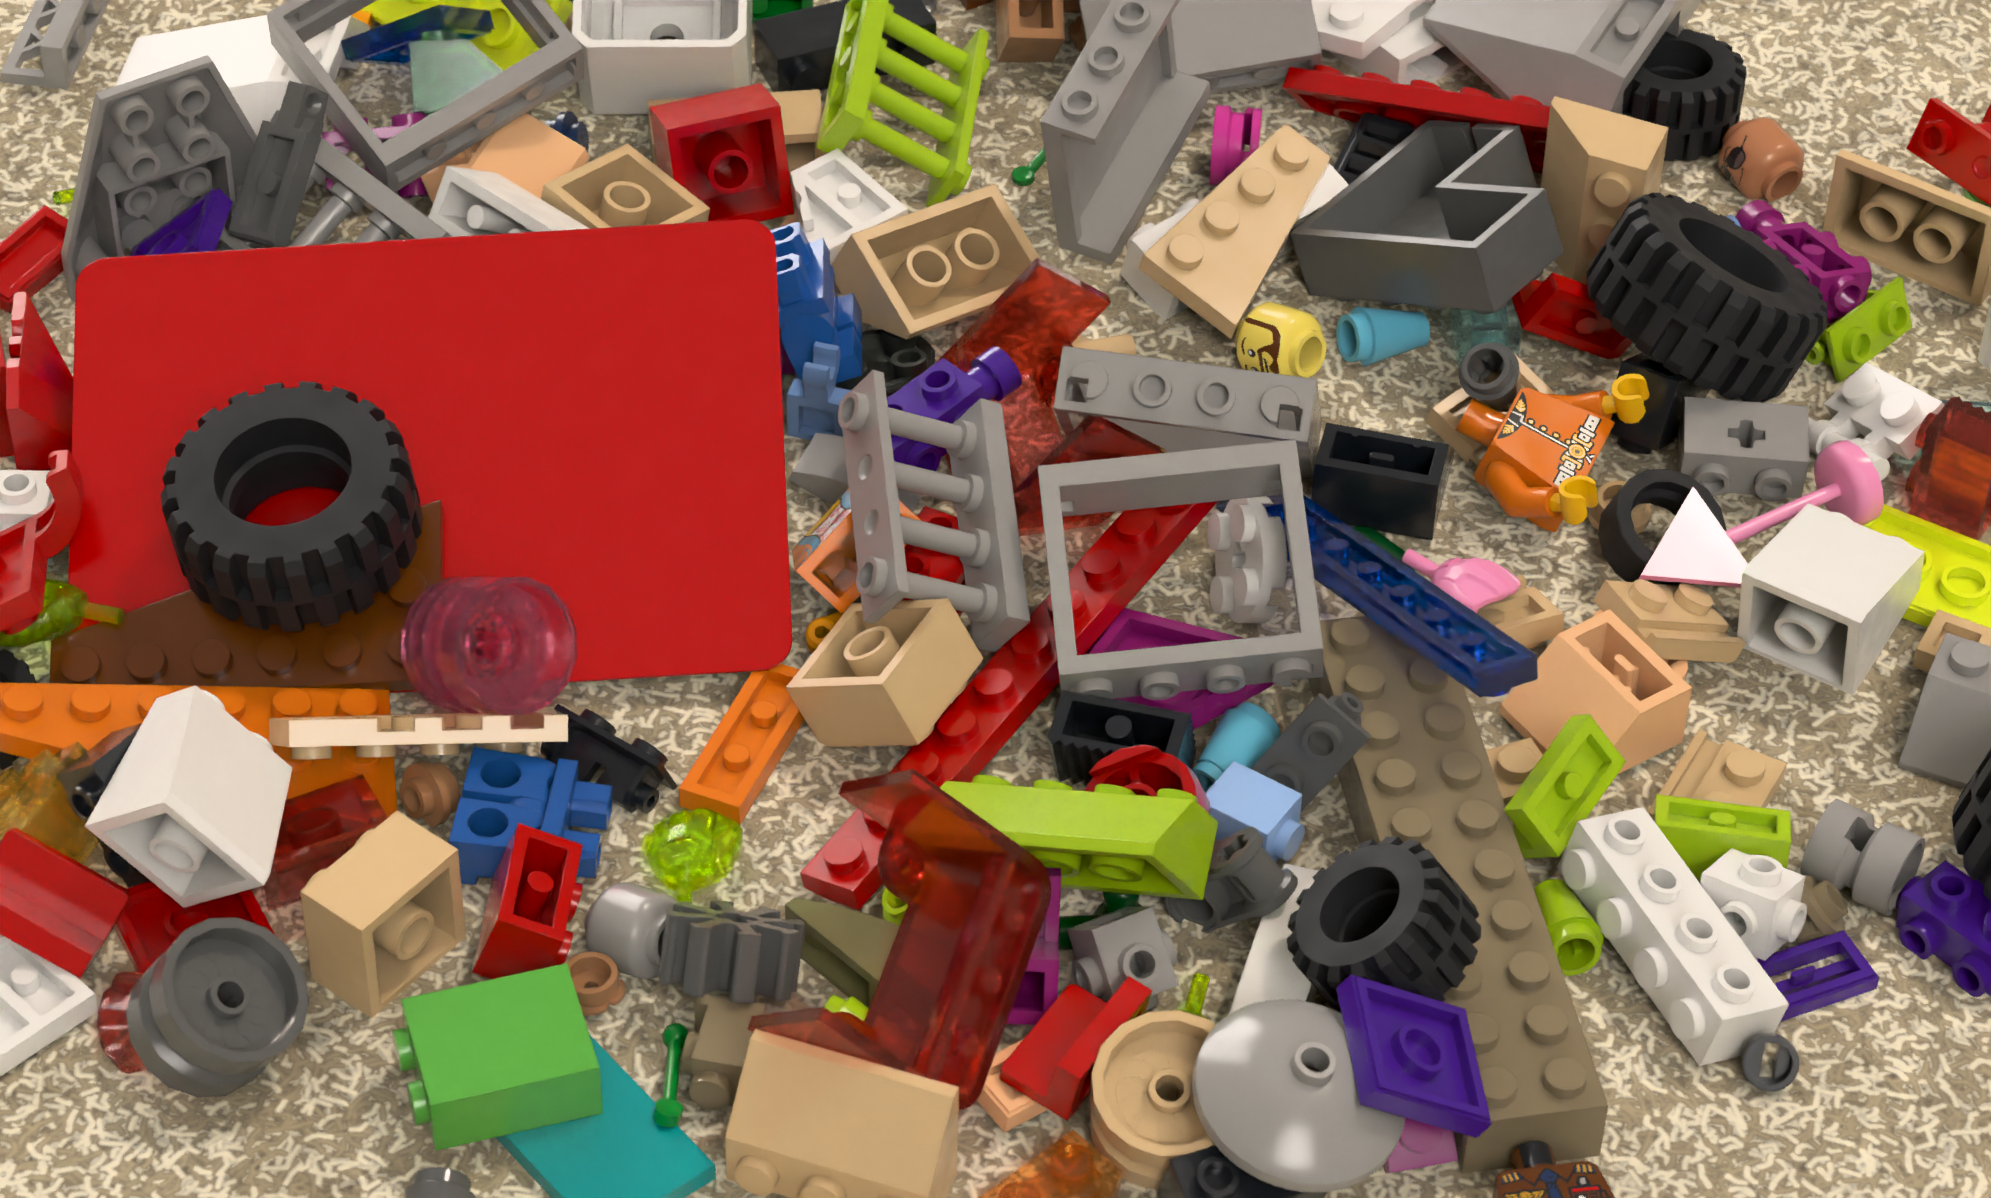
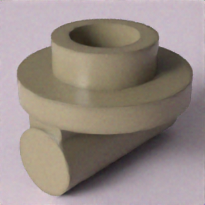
(1824, 910)

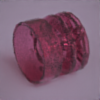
(489, 645)

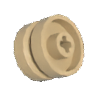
(1144, 1094)

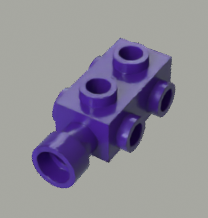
(946, 394)
(1951, 920)

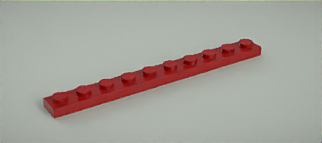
(1010, 686)

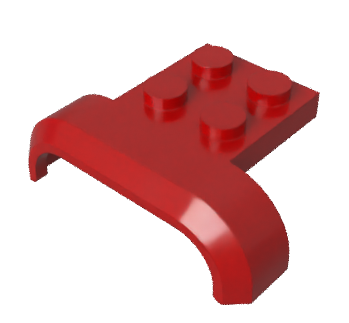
(35, 540)

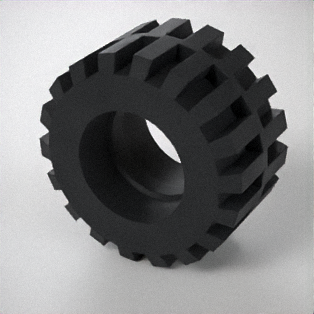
(1692, 89)
(1384, 918)

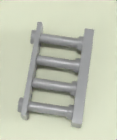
(352, 191)
(979, 491)

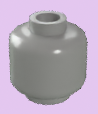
(629, 927)

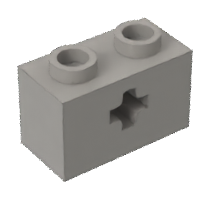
(1744, 447)

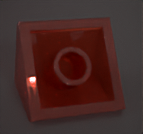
(316, 833)

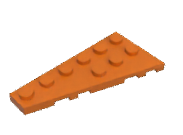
(62, 714)

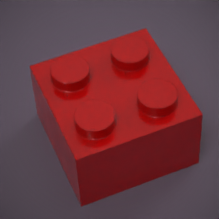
(727, 152)

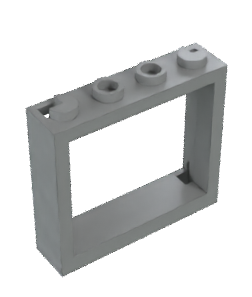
(454, 126)
(1189, 403)
(1171, 481)

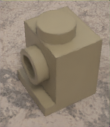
(718, 1049)

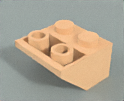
(521, 152)
(1611, 676)

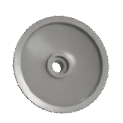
(1279, 1116)

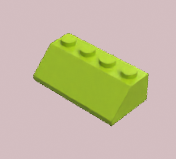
(1103, 836)

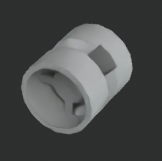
(1861, 856)

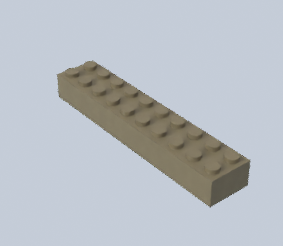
(1434, 784)

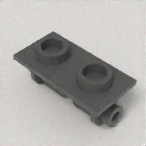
(1315, 745)

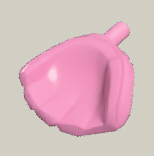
(1470, 581)

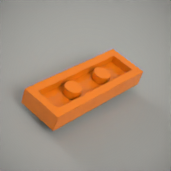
(744, 746)

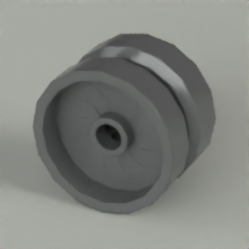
(217, 1007)

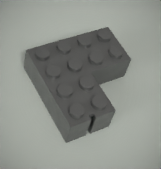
(1434, 224)

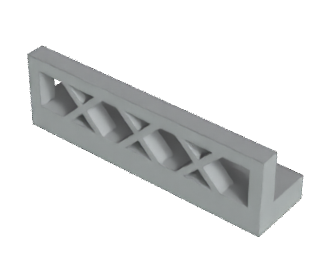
(61, 47)

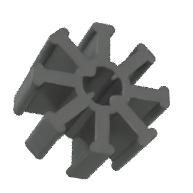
(731, 951)

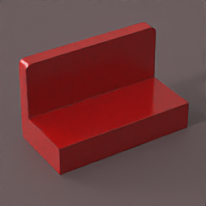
(1565, 314)
(55, 903)
(1061, 1049)

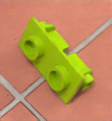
(1864, 331)

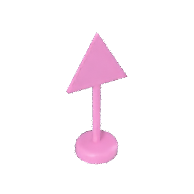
(1703, 553)

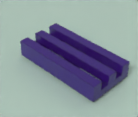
(1816, 988)

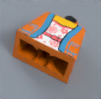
(828, 554)

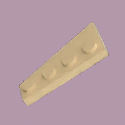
(1234, 235)
(434, 732)

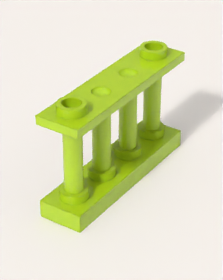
(856, 84)

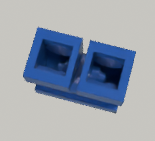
(810, 306)
(528, 791)

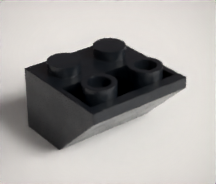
(1381, 480)

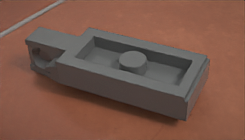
(280, 168)

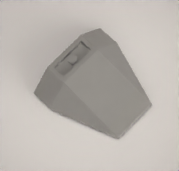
(1557, 46)
(151, 156)

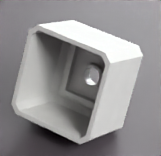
(631, 66)

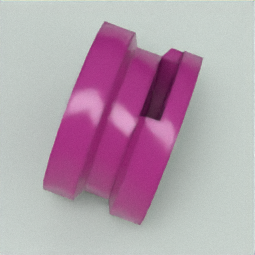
(1229, 139)

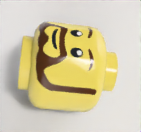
(1280, 341)

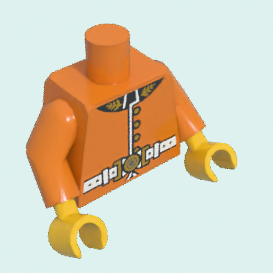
(1547, 447)

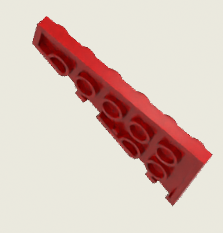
(1349, 97)

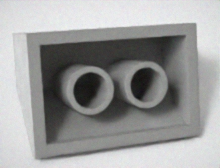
(1952, 715)

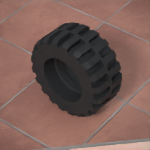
(1706, 298)
(306, 567)

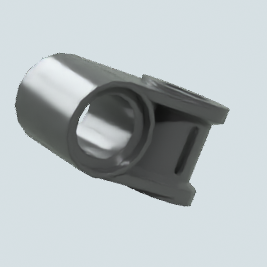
(1239, 884)

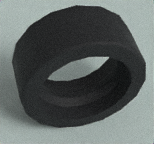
(1616, 531)

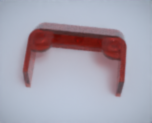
(1032, 325)
(959, 947)

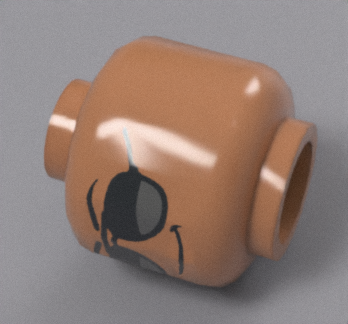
(1761, 159)

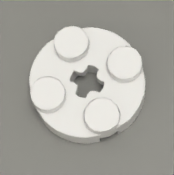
(1247, 559)

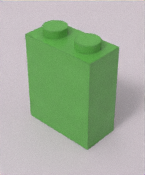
(498, 1057)

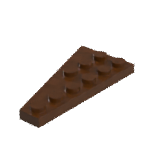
(192, 645)

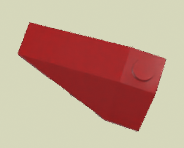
(36, 390)

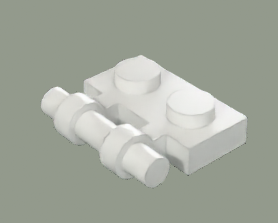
(1880, 410)

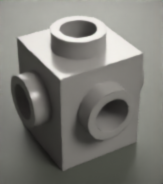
(1120, 947)

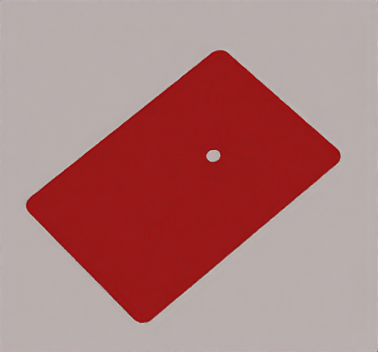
(565, 393)

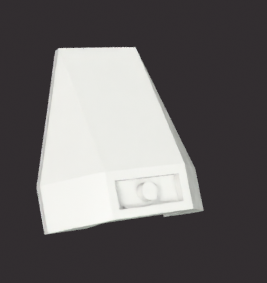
(243, 58)

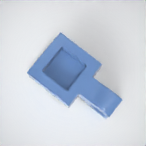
(815, 399)

